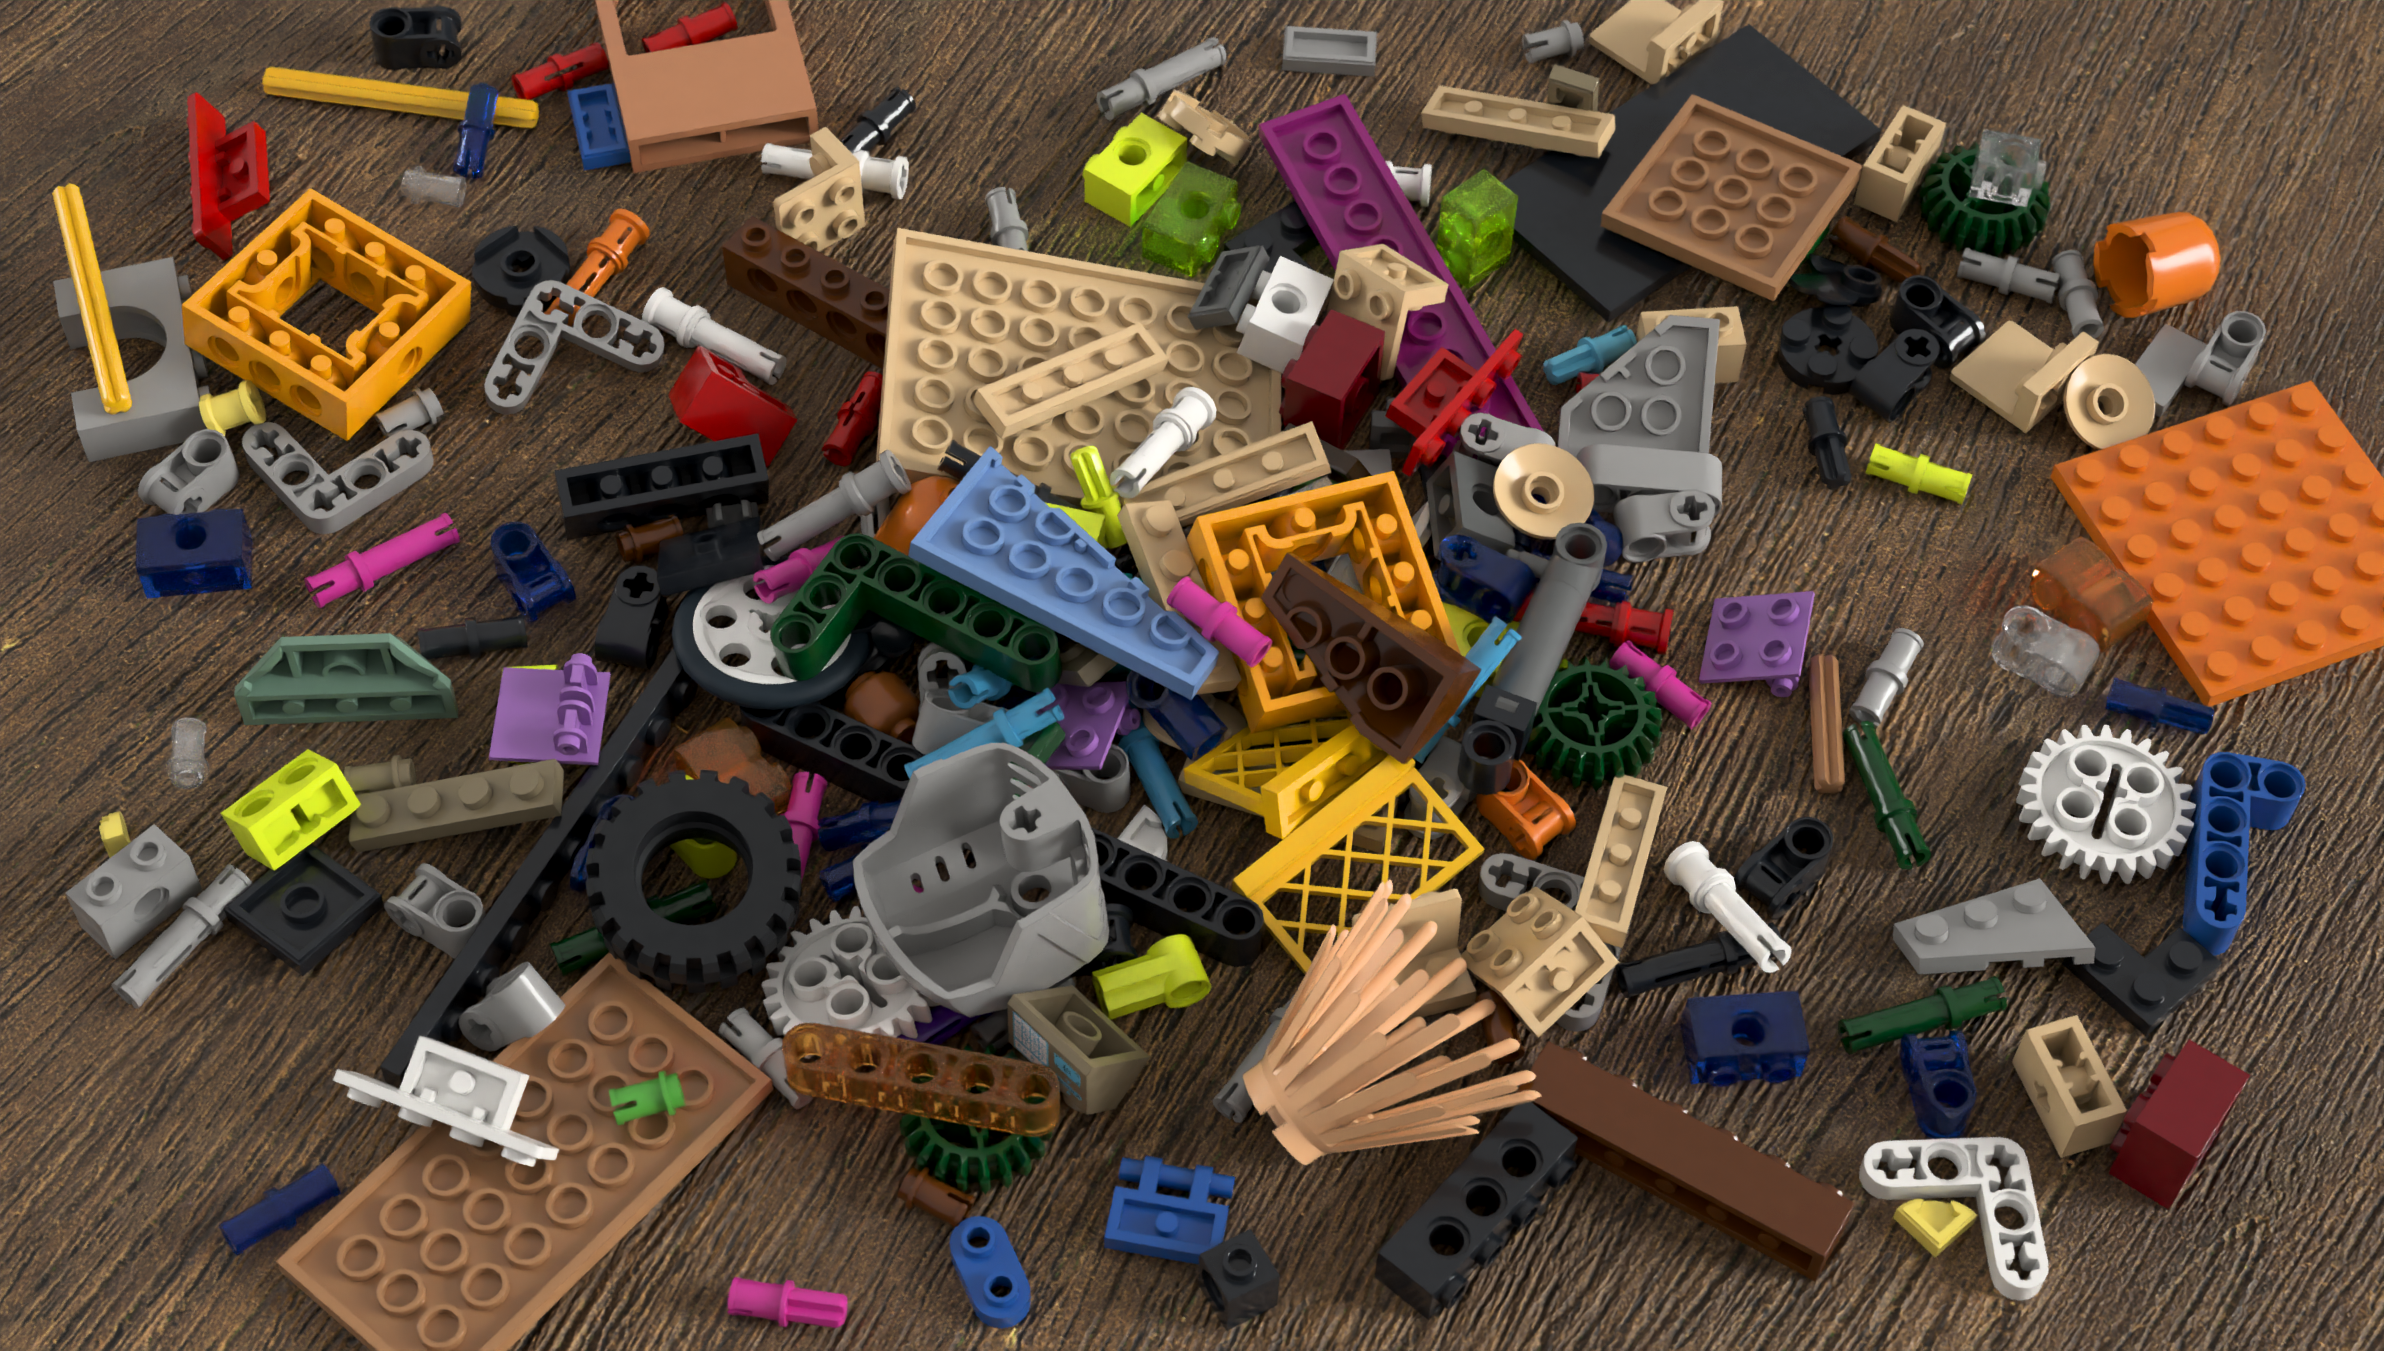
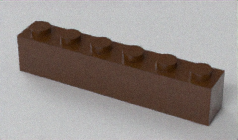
(1690, 1162)

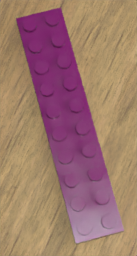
(1358, 204)

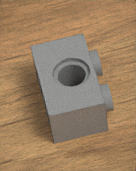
(134, 891)

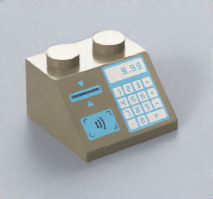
(1078, 1044)

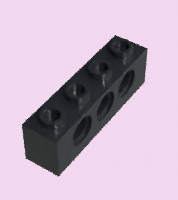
(661, 483)
(1522, 1140)

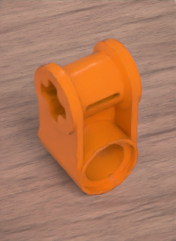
(1527, 814)

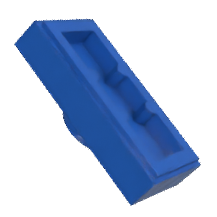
(599, 126)

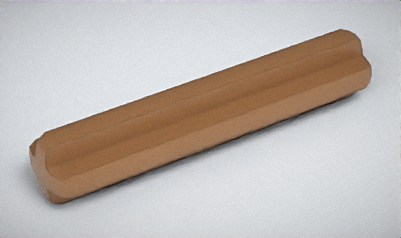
(1826, 724)

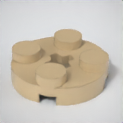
(1210, 130)

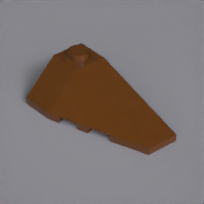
(1379, 665)

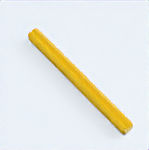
(391, 96)
(92, 299)

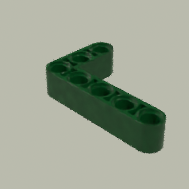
(914, 609)

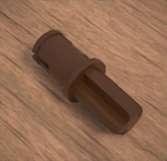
(1873, 250)

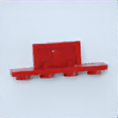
(226, 174)
(1443, 394)

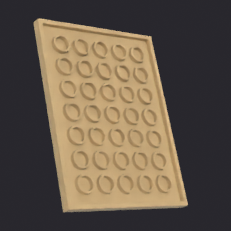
(988, 311)

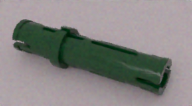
(1893, 812)
(677, 907)
(1943, 1009)

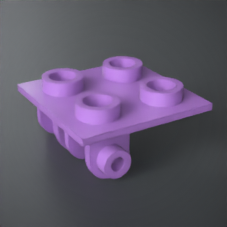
(1758, 640)
(551, 713)
(1090, 723)

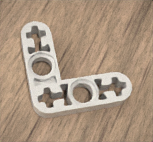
(1973, 1180)

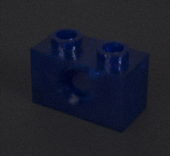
(194, 553)
(1766, 1019)

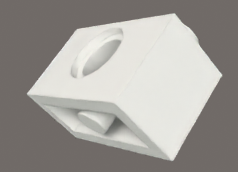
(1285, 313)

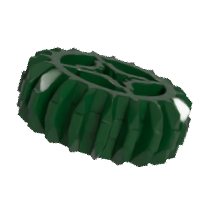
(1977, 221)
(1585, 713)
(978, 1162)

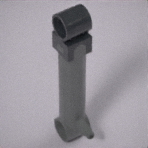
(1508, 706)

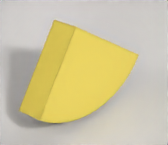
(114, 833)
(1934, 1222)

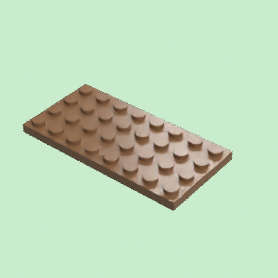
(474, 1248)

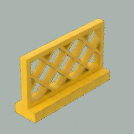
(1292, 792)
(1338, 822)

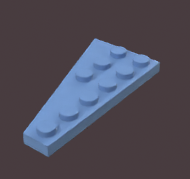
(1048, 568)

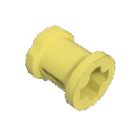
(233, 408)

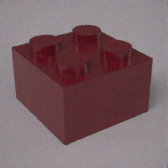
(1334, 378)
(2175, 1122)

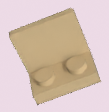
(1656, 36)
(829, 203)
(1379, 290)
(2021, 373)
(1445, 911)
(1539, 958)

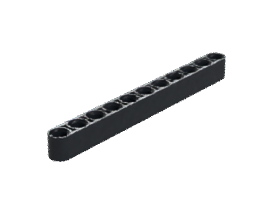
(1122, 864)

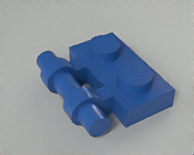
(1167, 1224)

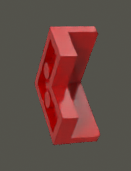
(723, 405)

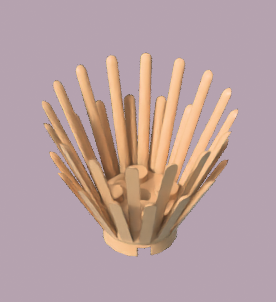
(1338, 1044)

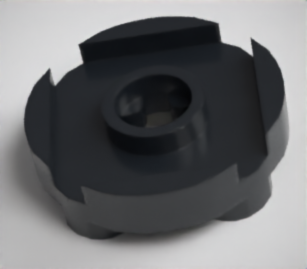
(507, 248)
(1830, 327)

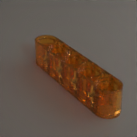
(903, 1059)

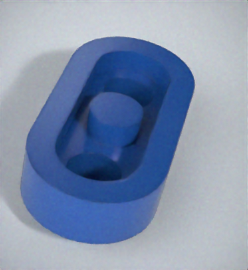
(987, 1268)

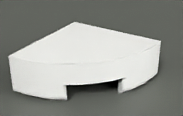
(1146, 833)

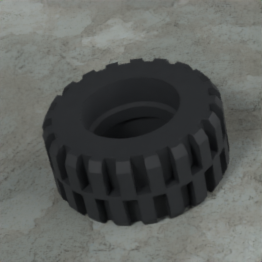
(694, 811)

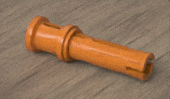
(606, 256)

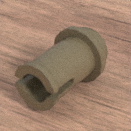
(381, 775)

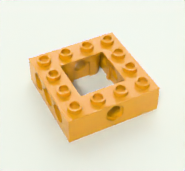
(239, 313)
(1355, 518)

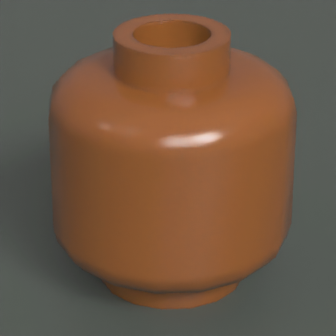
(883, 704)

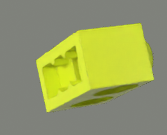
(291, 809)

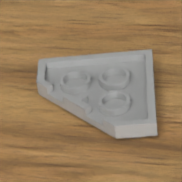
(1651, 394)

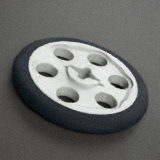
(754, 683)

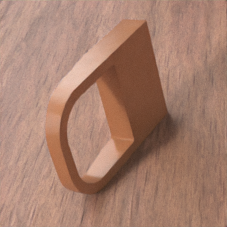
(711, 95)

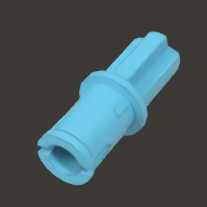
(1589, 355)

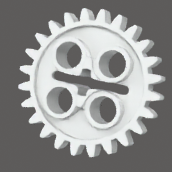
(2155, 818)
(852, 993)

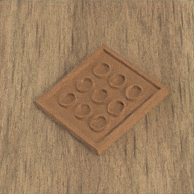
(1732, 197)

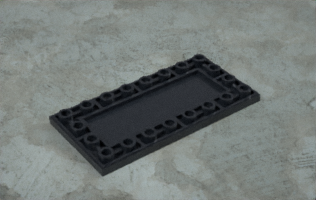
(1566, 193)

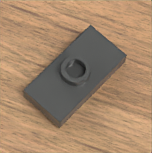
(1228, 287)

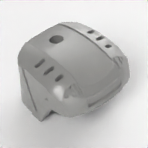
(975, 936)

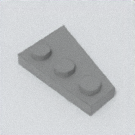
(2001, 926)

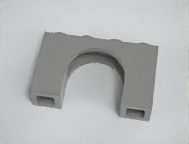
(165, 400)

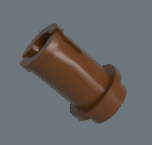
(645, 539)
(1500, 1026)
(935, 1197)

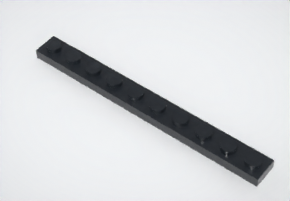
(539, 876)

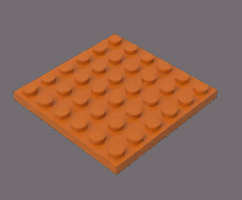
(2247, 536)

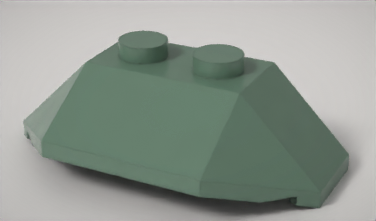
(343, 682)

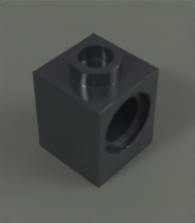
(1238, 1279)

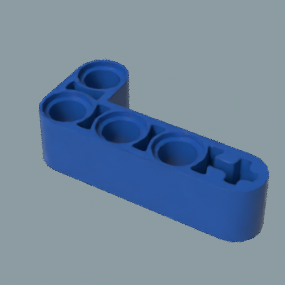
(2231, 797)

